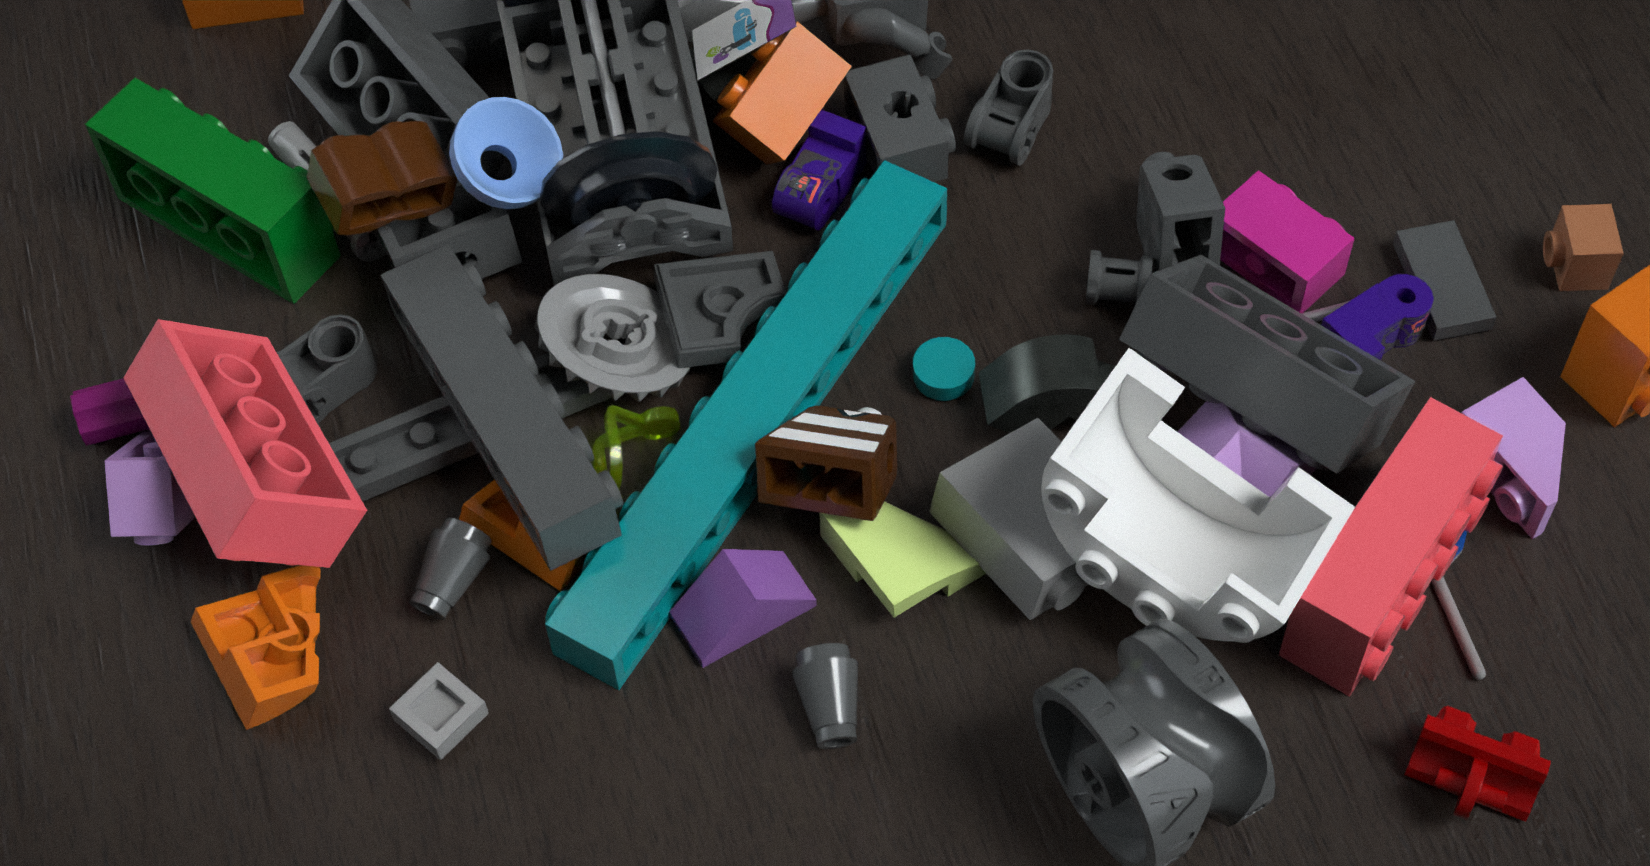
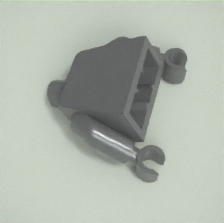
(881, 23)

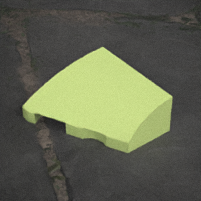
(899, 556)

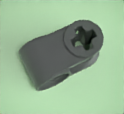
(1013, 106)
(318, 371)

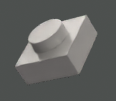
(439, 711)

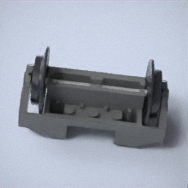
(634, 163)

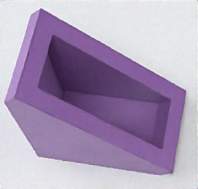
(739, 601)

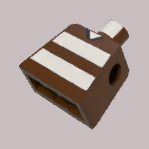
(829, 462)

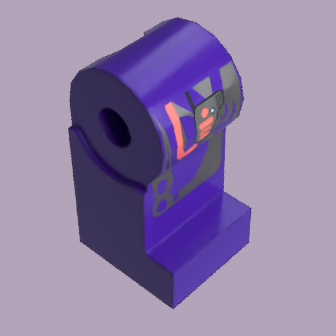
(821, 171)
(1384, 315)

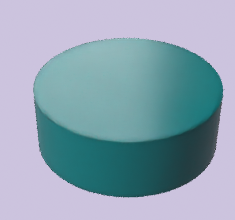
(943, 368)

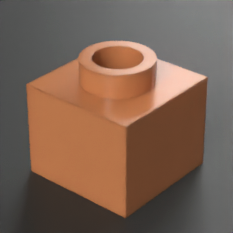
(1583, 247)

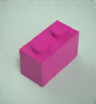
(1282, 243)

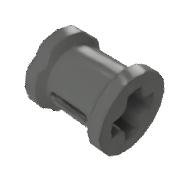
(1116, 278)

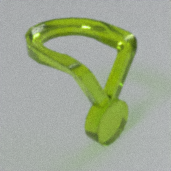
(651, 424)

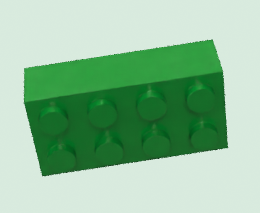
(214, 189)

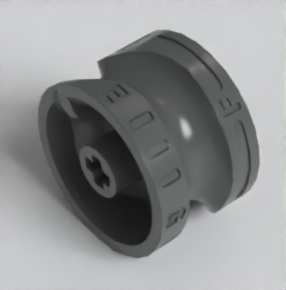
(1155, 746)

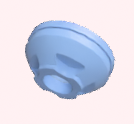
(517, 133)

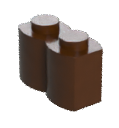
(381, 177)

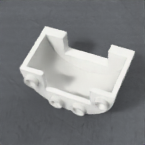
(1175, 525)

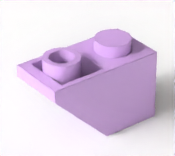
(1528, 452)

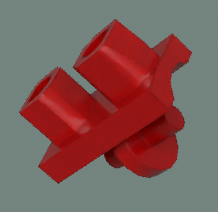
(1476, 767)

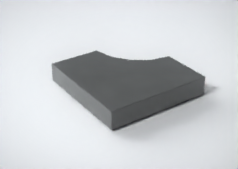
(714, 301)

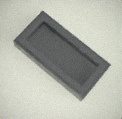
(1443, 262)

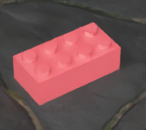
(243, 446)
(1393, 548)

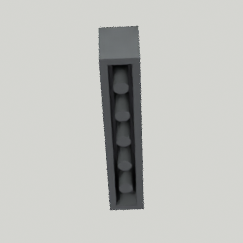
(503, 407)

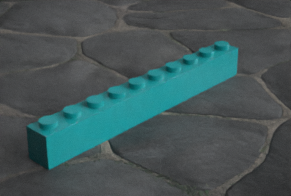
(712, 470)

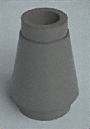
(449, 566)
(828, 691)

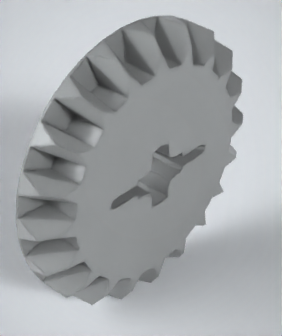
(588, 306)

